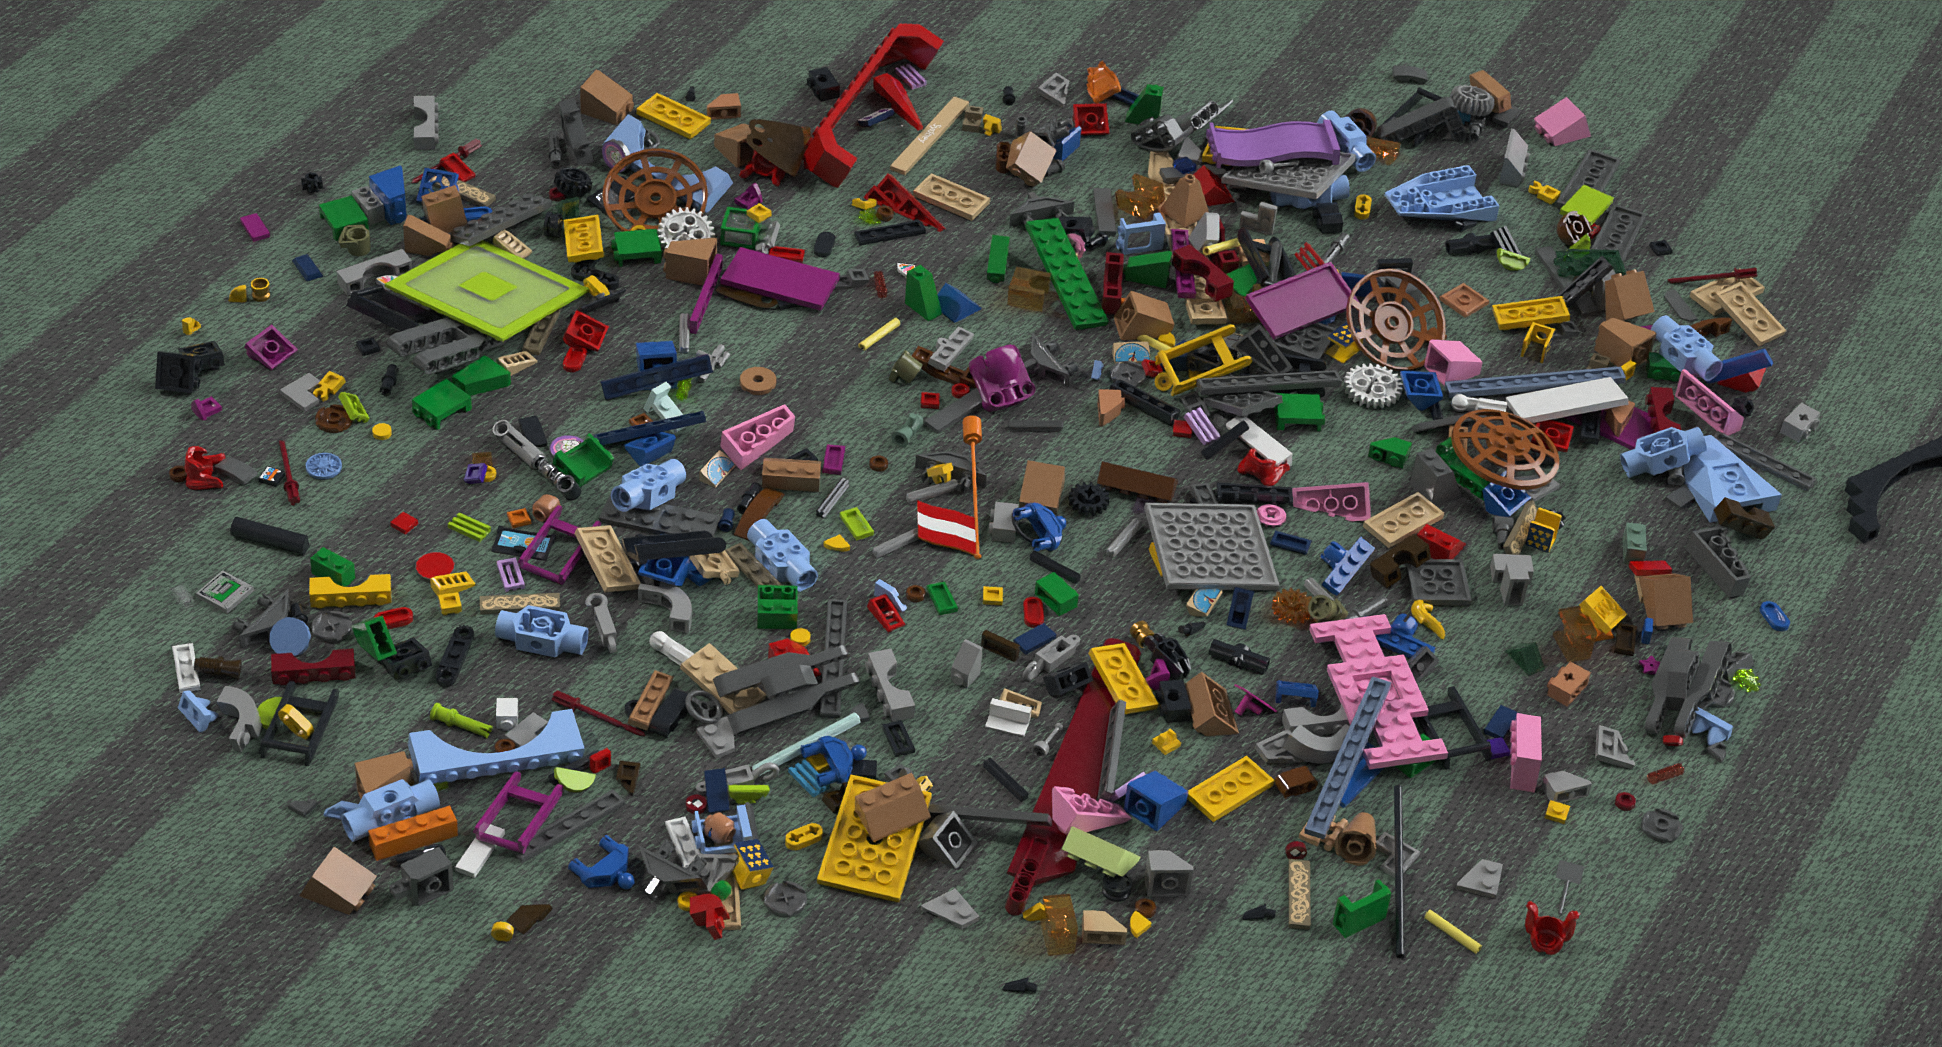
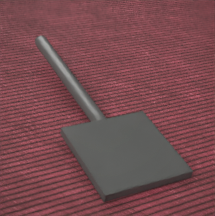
(1570, 873)

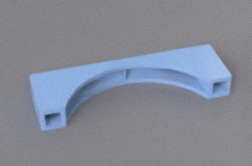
(632, 134)
(442, 762)

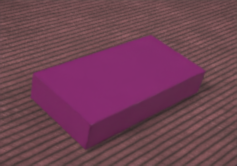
(254, 227)
(833, 459)

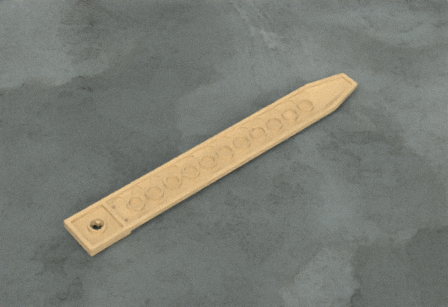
(1202, 308)

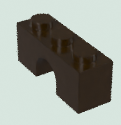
(1732, 516)
(1409, 551)

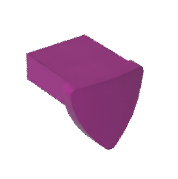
(749, 197)
(205, 407)
(1158, 673)

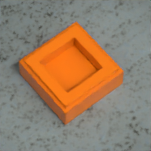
(519, 518)

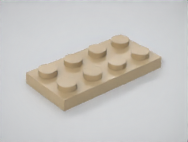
(951, 197)
(1705, 294)
(1749, 314)
(1403, 519)
(607, 558)
(710, 663)

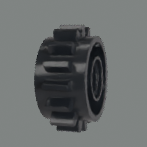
(573, 182)

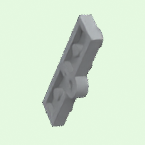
(950, 348)

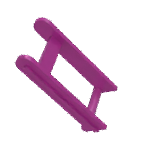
(552, 523)
(511, 789)

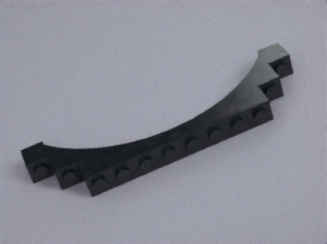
(1872, 484)

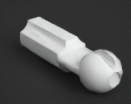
(1462, 403)
(676, 652)

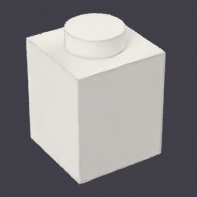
(507, 713)

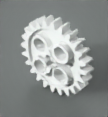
(684, 231)
(1384, 391)

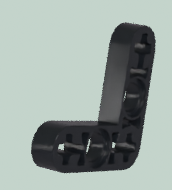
(607, 279)

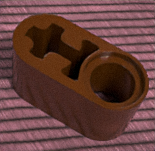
(1002, 155)
(1296, 782)

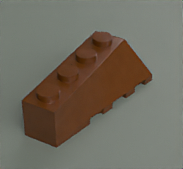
(1137, 481)

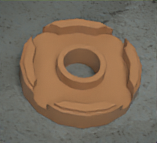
(757, 388)

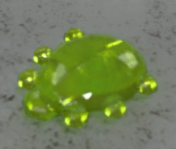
(869, 216)
(1747, 679)

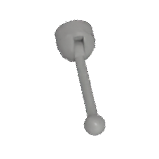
(1267, 166)
(1043, 745)

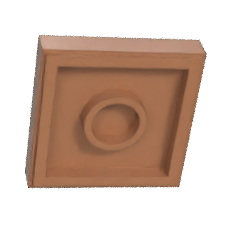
(1464, 300)

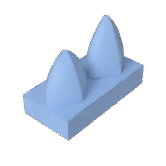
(195, 710)
(1718, 729)

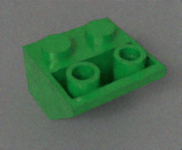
(777, 607)

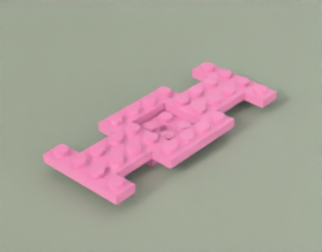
(1363, 660)

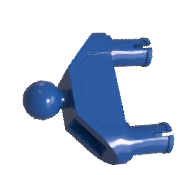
(1044, 523)
(838, 757)
(608, 870)

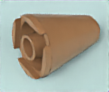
(1357, 840)

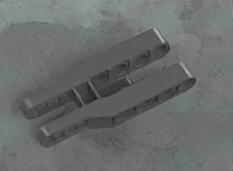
(465, 345)
(780, 677)
(1674, 679)

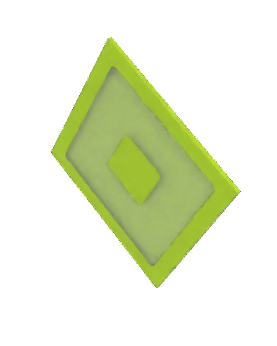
(487, 289)

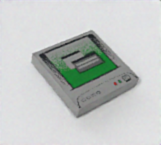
(224, 592)

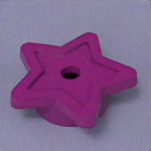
(1646, 665)

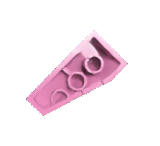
(1341, 499)
(1084, 811)

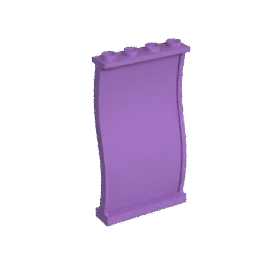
(1273, 143)

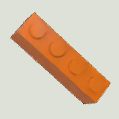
(413, 833)

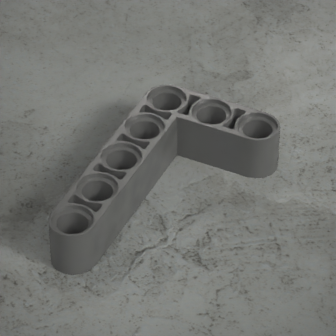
(1422, 119)

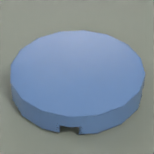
(290, 636)

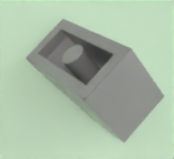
(1191, 151)
(1205, 232)
(967, 664)
(1565, 786)

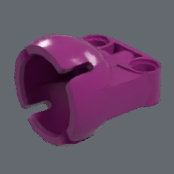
(1001, 378)

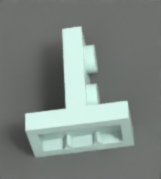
(662, 404)

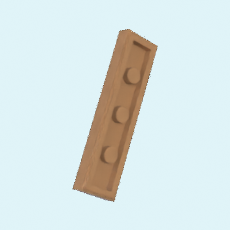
(650, 700)

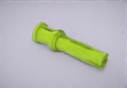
(451, 718)

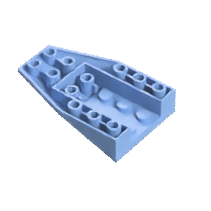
(1443, 196)
(1722, 474)

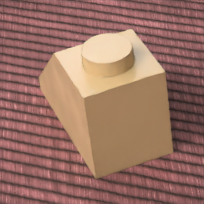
(1102, 928)

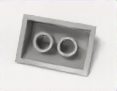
(1515, 161)

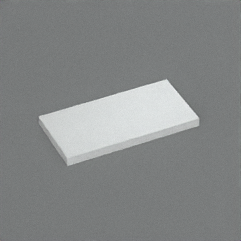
(1567, 400)

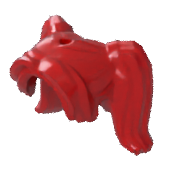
(763, 167)
(200, 468)
(1262, 469)
(1549, 930)

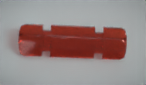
(880, 284)
(1665, 773)

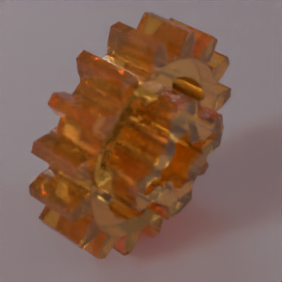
(1291, 605)

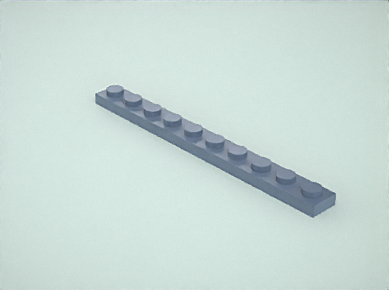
(1530, 382)
(1347, 758)

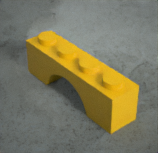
(326, 593)

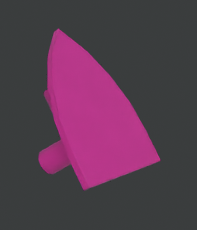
(1247, 703)

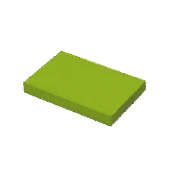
(1588, 202)

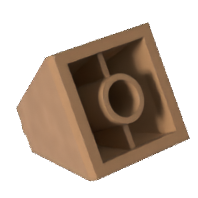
(1185, 202)

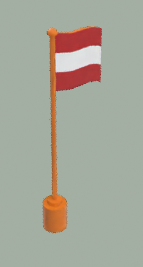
(948, 526)

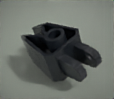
(1172, 654)

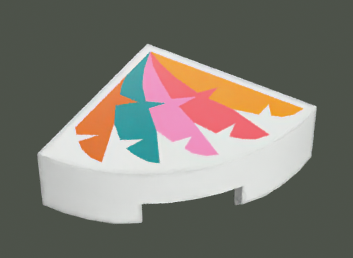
(903, 268)
(384, 279)

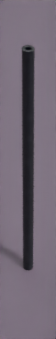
(1399, 887)

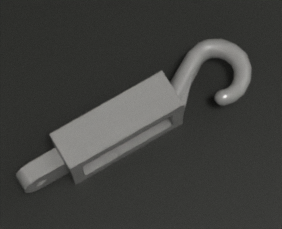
(603, 621)
(1049, 658)
(743, 776)

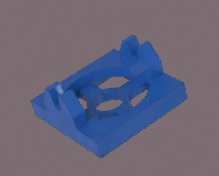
(429, 174)
(1296, 689)

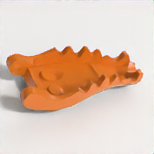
(1102, 83)

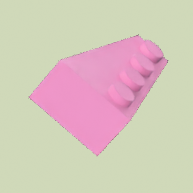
(756, 436)
(1525, 752)

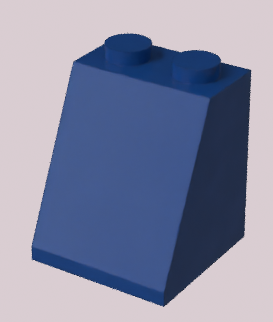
(390, 190)
(654, 355)
(1154, 799)

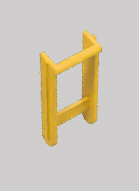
(1215, 337)

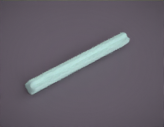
(794, 750)

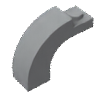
(673, 599)
(240, 705)
(1315, 748)

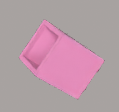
(1562, 123)
(1451, 361)

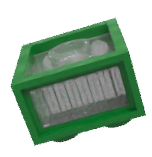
(739, 229)

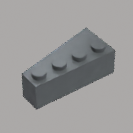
(1719, 560)

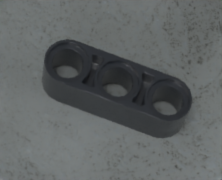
(669, 714)

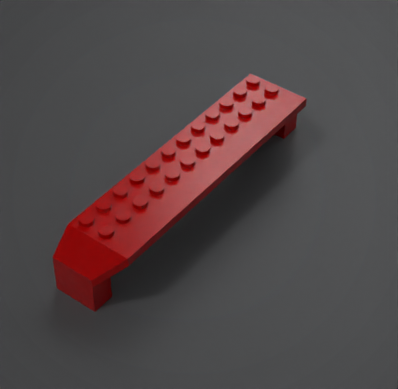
(823, 153)

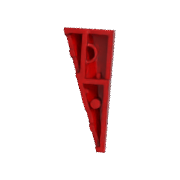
(895, 93)
(896, 196)

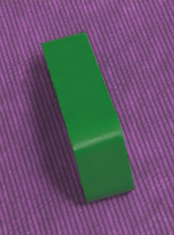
(1462, 473)

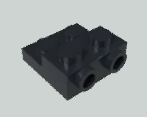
(208, 352)
(1206, 358)
(177, 371)
(410, 658)

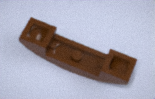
(1713, 326)
(950, 375)
(758, 510)

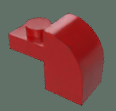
(709, 911)

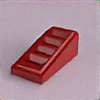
(883, 600)

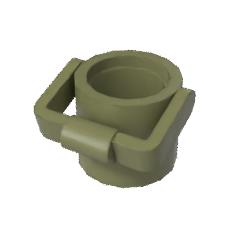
(357, 240)
(905, 367)
(1326, 610)

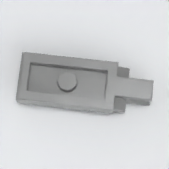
(767, 236)

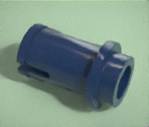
(726, 523)

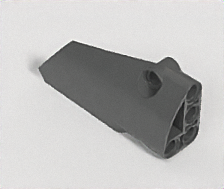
(1166, 132)

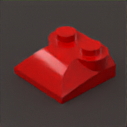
(1091, 118)
(585, 332)
(1557, 432)

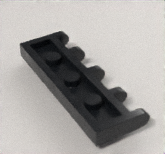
(1254, 493)

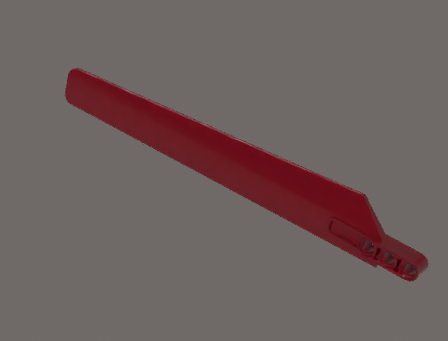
(1075, 767)

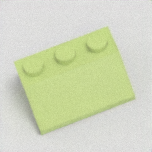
(1099, 853)

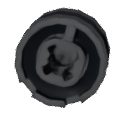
(553, 224)
(1117, 887)

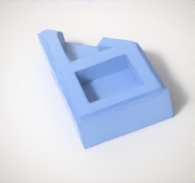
(1097, 368)
(884, 588)
(340, 808)

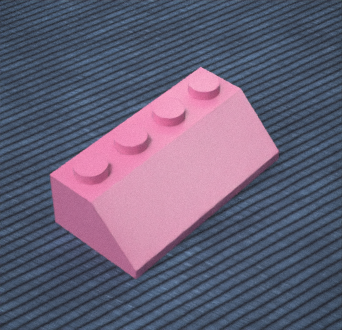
(1708, 404)

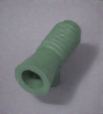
(908, 430)

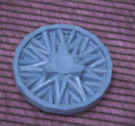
(323, 466)

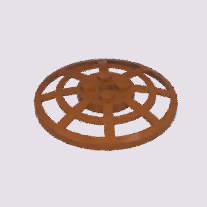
(653, 187)
(1397, 312)
(1497, 442)

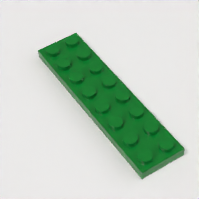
(1066, 273)

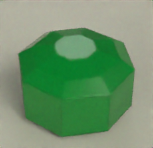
(722, 890)

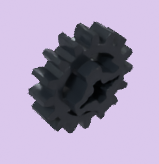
(1088, 499)

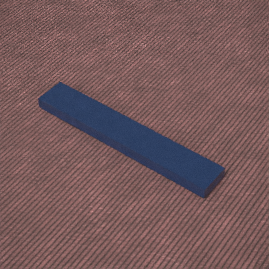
(656, 376)
(651, 428)

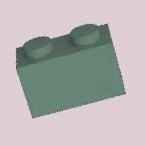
(1634, 542)

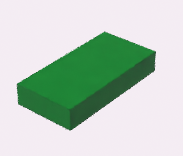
(942, 598)

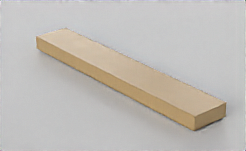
(732, 903)

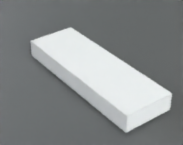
(184, 663)
(683, 839)
(478, 853)

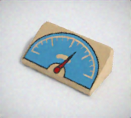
(1130, 351)
(716, 469)
(1203, 601)

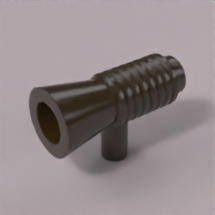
(218, 666)

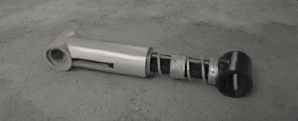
(536, 459)

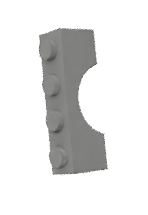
(426, 134)
(355, 276)
(896, 702)
(1315, 724)

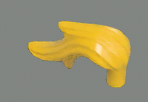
(1420, 612)

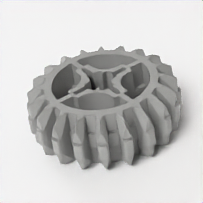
(1472, 100)

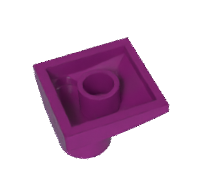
(270, 348)

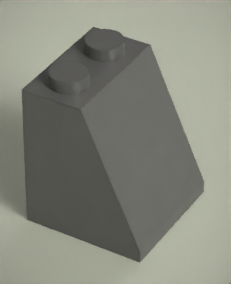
(1434, 478)

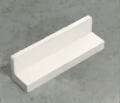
(1262, 442)

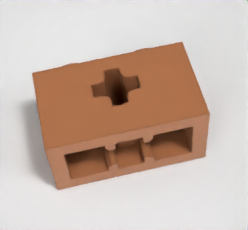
(1568, 683)

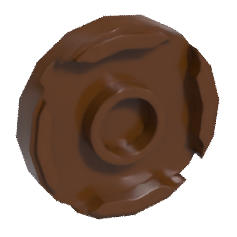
(333, 424)

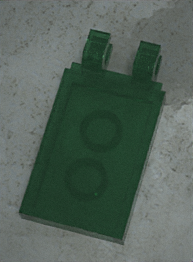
(1578, 260)

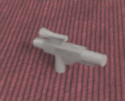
(715, 359)

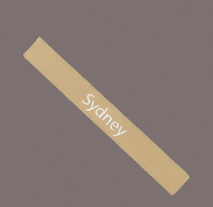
(929, 136)

